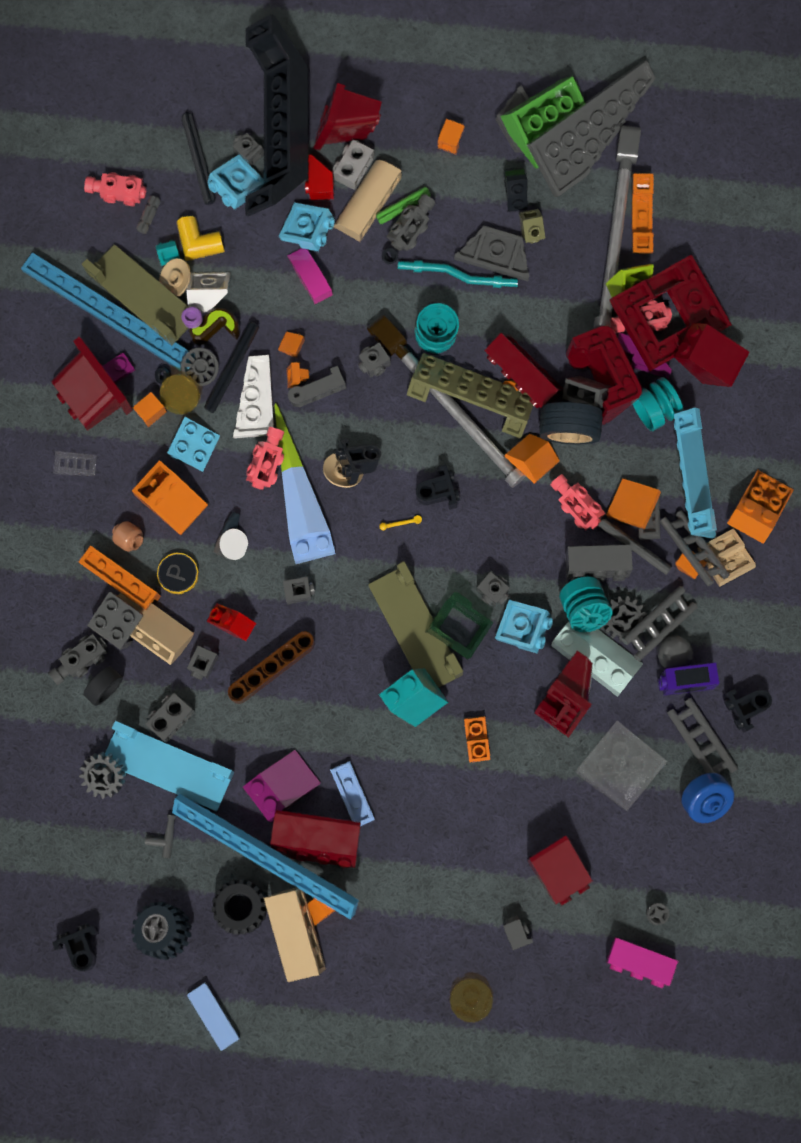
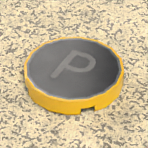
(177, 573)

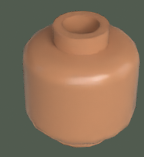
(127, 536)

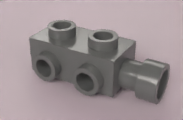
(411, 224)
(84, 659)

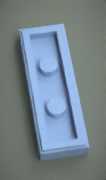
(352, 793)
(213, 1016)

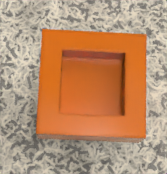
(296, 375)

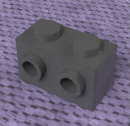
(585, 391)

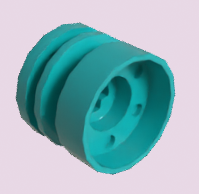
(439, 317)
(658, 403)
(585, 604)

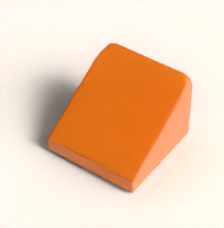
(291, 344)
(686, 567)

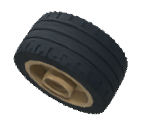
(571, 423)

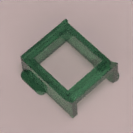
(464, 606)

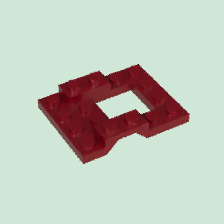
(691, 298)

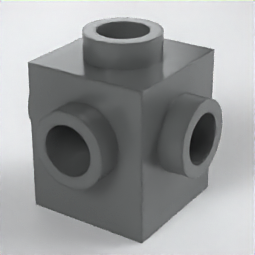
(373, 360)
(493, 582)

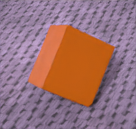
(450, 136)
(149, 409)

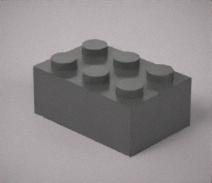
(599, 562)

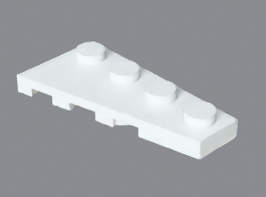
(256, 404)

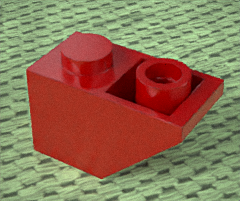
(320, 180)
(231, 622)

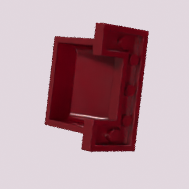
(347, 118)
(88, 389)
(568, 696)

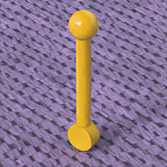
(417, 519)

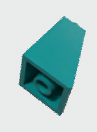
(414, 697)

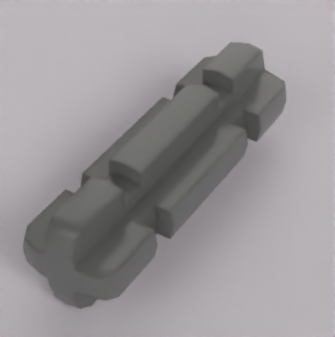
(148, 214)

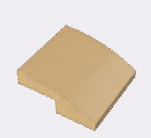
(732, 554)

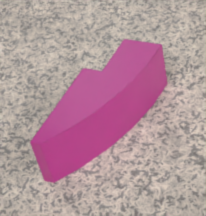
(310, 275)

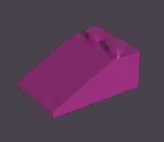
(281, 785)

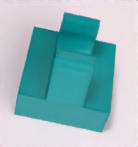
(167, 252)

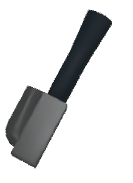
(231, 523)

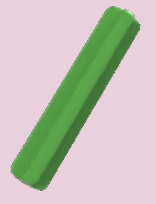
(397, 208)

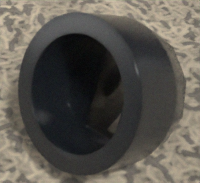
(393, 253)
(166, 374)

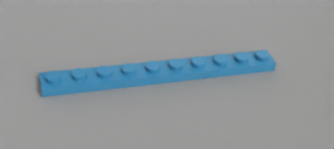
(104, 310)
(265, 856)

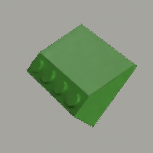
(541, 113)

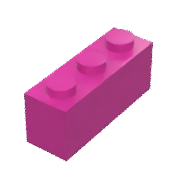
(641, 963)

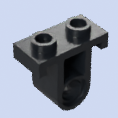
(516, 189)
(357, 460)
(440, 488)
(746, 707)
(77, 945)

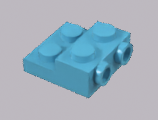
(234, 181)
(307, 226)
(524, 626)

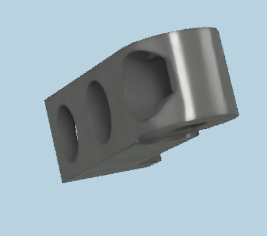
(317, 390)

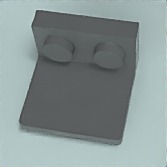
(115, 621)

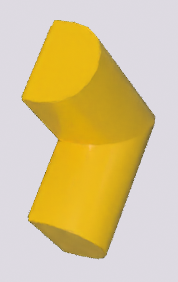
(193, 244)

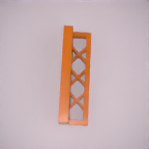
(118, 578)

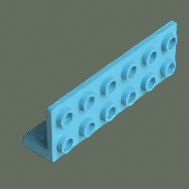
(694, 473)
(169, 767)

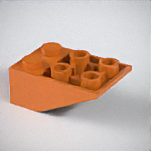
(169, 497)
(760, 506)

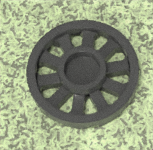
(200, 366)

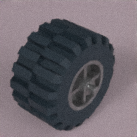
(161, 930)

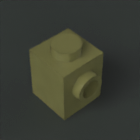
(532, 226)

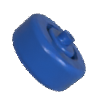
(707, 798)

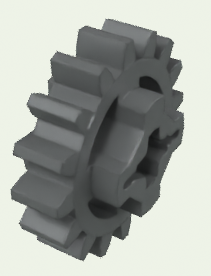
(622, 610)
(96, 782)

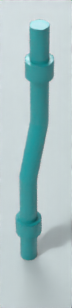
(419, 266)

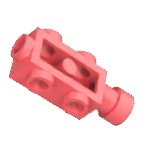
(118, 190)
(652, 310)
(267, 465)
(578, 503)

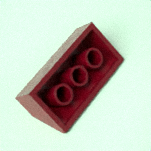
(524, 370)
(316, 838)

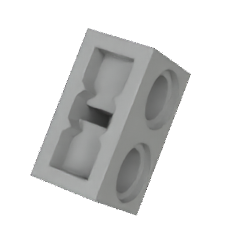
(357, 166)

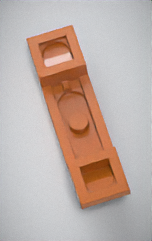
(642, 213)

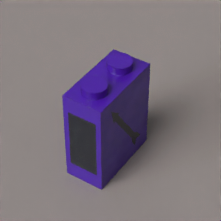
(688, 679)

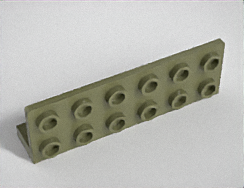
(139, 293)
(473, 389)
(409, 621)

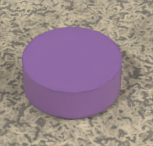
(192, 317)

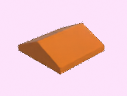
(533, 457)

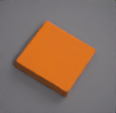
(633, 503)

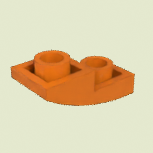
(477, 739)

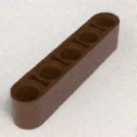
(266, 677)

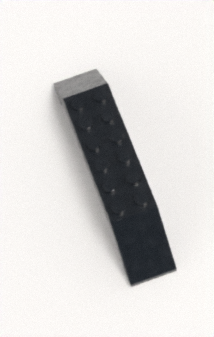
(283, 113)

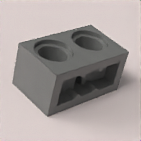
(174, 721)

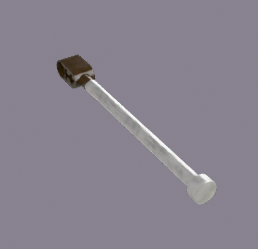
(394, 343)

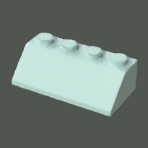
(611, 663)

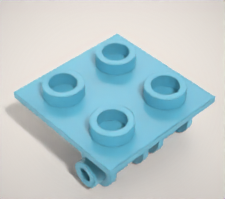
(193, 444)

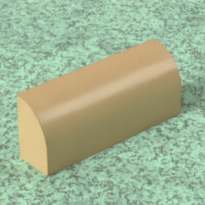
(368, 199)
(160, 632)
(295, 934)

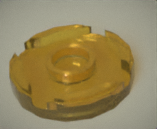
(180, 394)
(465, 1003)

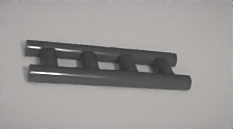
(636, 546)
(695, 558)
(647, 623)
(703, 727)

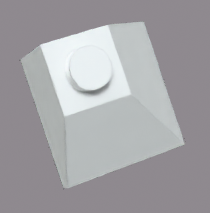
(207, 289)

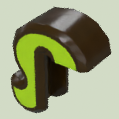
(213, 322)

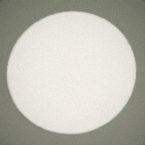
(233, 544)

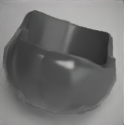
(674, 652)

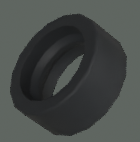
(102, 686)

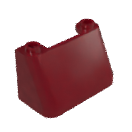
(609, 365)

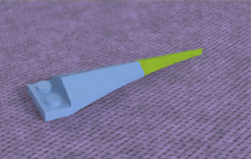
(306, 524)

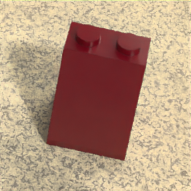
(711, 355)
(560, 871)

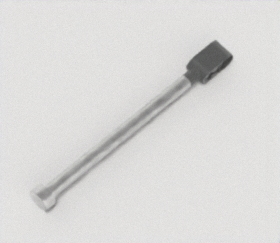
(626, 155)

